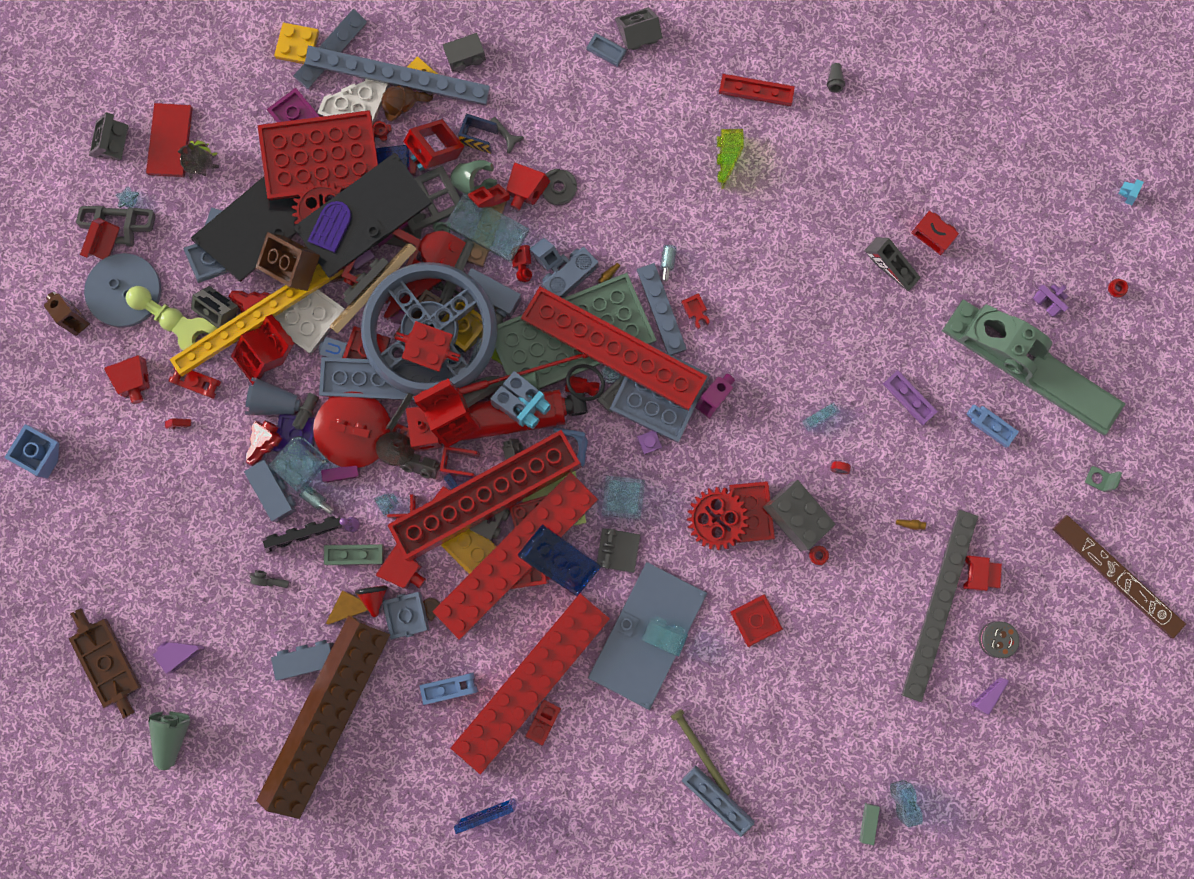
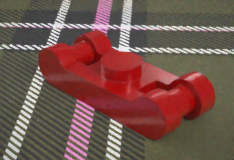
(196, 382)

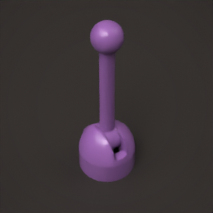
(353, 523)

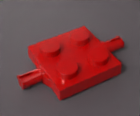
(427, 346)

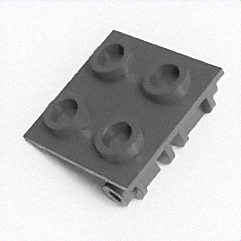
(618, 550)

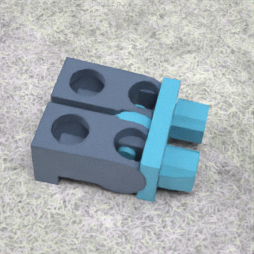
(520, 400)

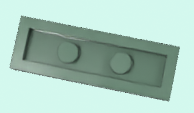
(353, 554)

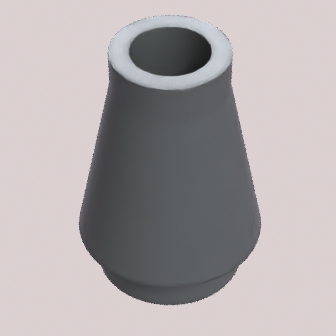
(836, 79)

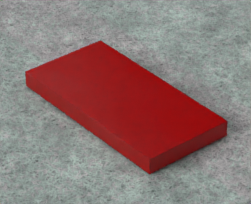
(168, 134)

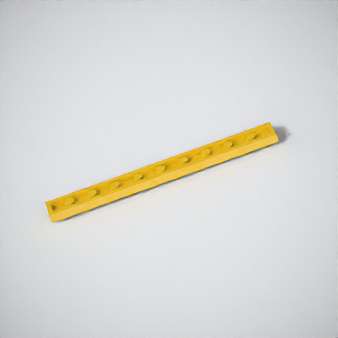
(245, 322)

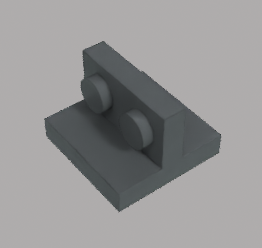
(108, 138)

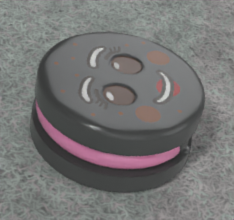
(999, 639)

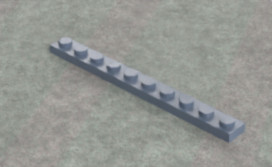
(397, 75)

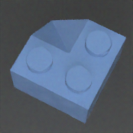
(34, 451)

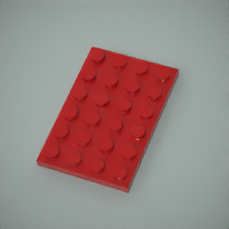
(315, 149)

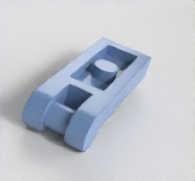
(447, 688)

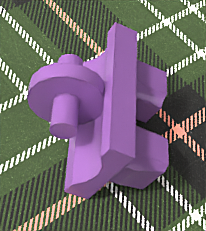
(1057, 305)

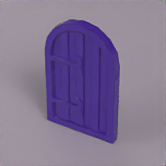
(331, 226)

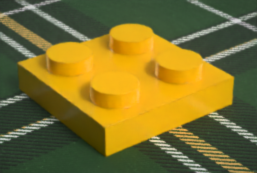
(294, 42)

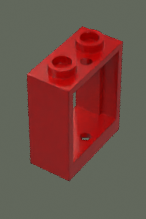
(428, 157)

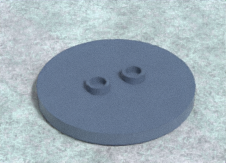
(109, 283)

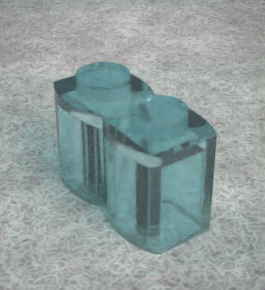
(665, 637)
(906, 807)

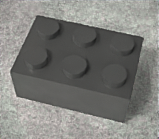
(799, 515)

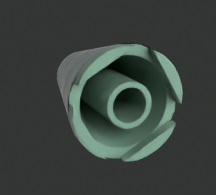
(167, 736)

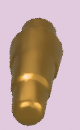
(608, 274)
(912, 524)

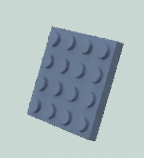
(653, 410)

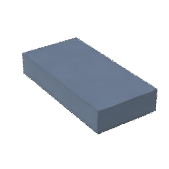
(606, 49)

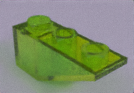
(731, 147)

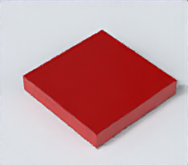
(756, 620)

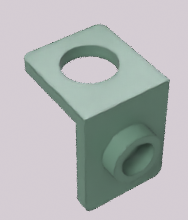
(1109, 481)

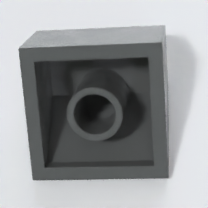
(639, 28)

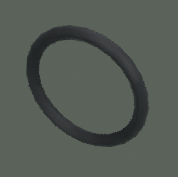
(577, 395)

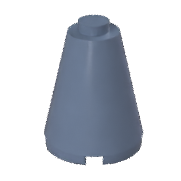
(270, 400)

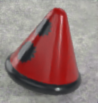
(372, 598)

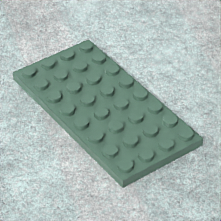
(526, 347)

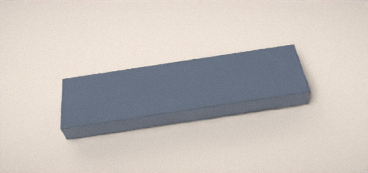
(718, 801)

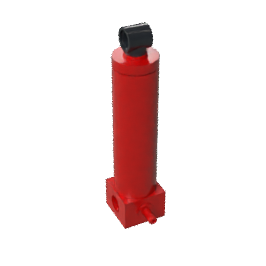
(494, 421)

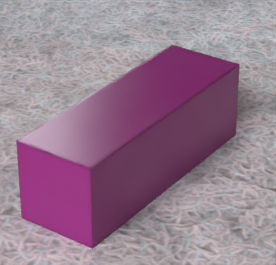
(339, 474)

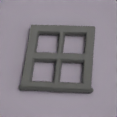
(435, 215)

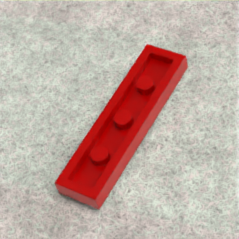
(756, 90)

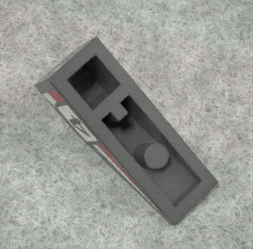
(892, 262)

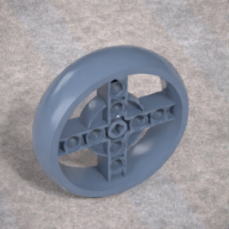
(395, 286)

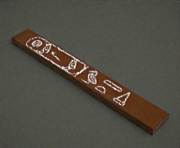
(1119, 576)

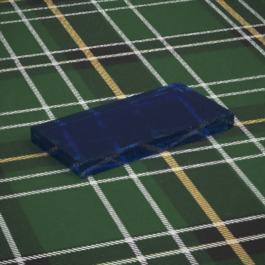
(559, 560)

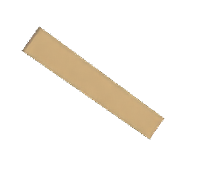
(363, 297)

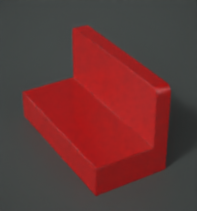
(100, 239)

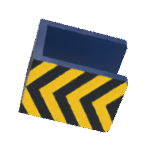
(479, 123)

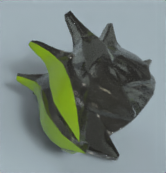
(196, 158)

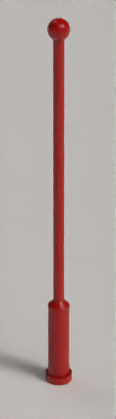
(484, 384)

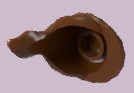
(400, 99)

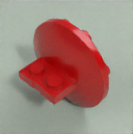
(349, 430)

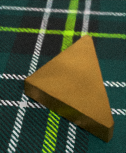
(346, 605)

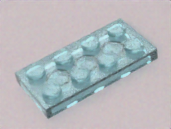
(487, 228)

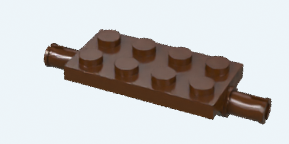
(104, 662)

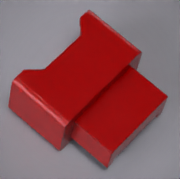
(982, 574)

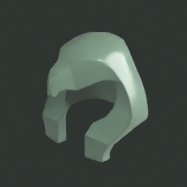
(464, 173)

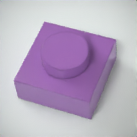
(649, 442)

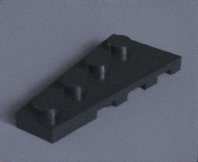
(329, 524)

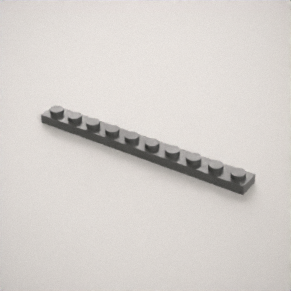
(939, 606)

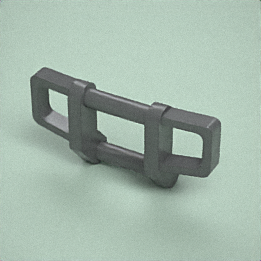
(129, 225)

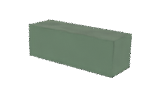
(869, 824)

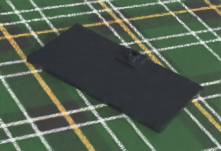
(378, 206)
(240, 229)

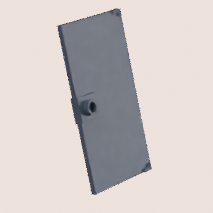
(626, 661)

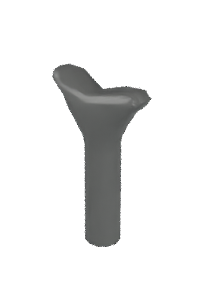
(510, 139)

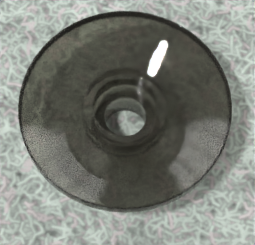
(391, 454)

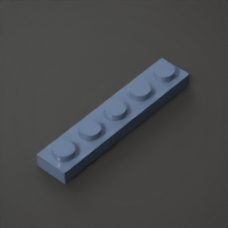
(335, 42)
(661, 309)

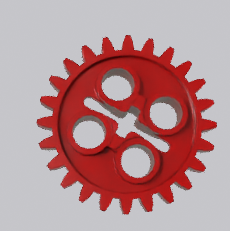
(302, 207)
(707, 531)

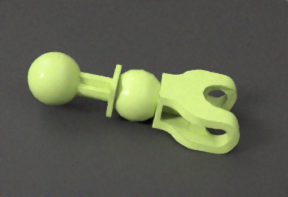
(169, 318)

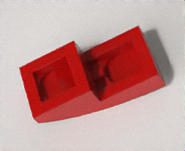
(489, 197)
(543, 722)

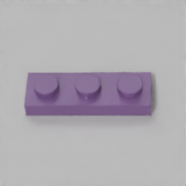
(910, 397)

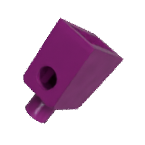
(715, 395)

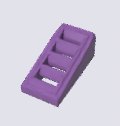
(989, 698)

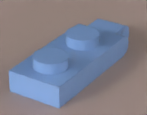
(992, 425)

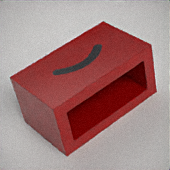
(935, 232)

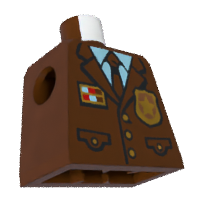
(60, 309)

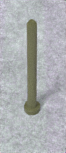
(678, 716)

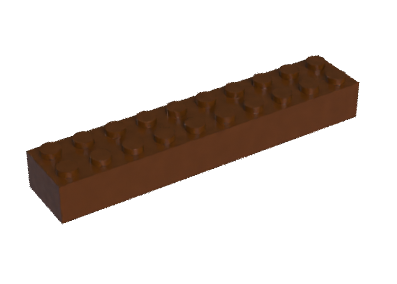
(323, 718)

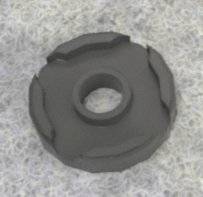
(566, 194)

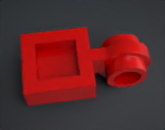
(520, 261)

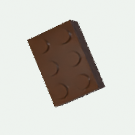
(287, 261)

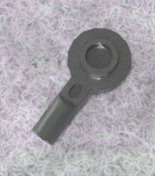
(261, 579)

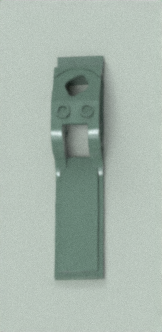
(1042, 373)

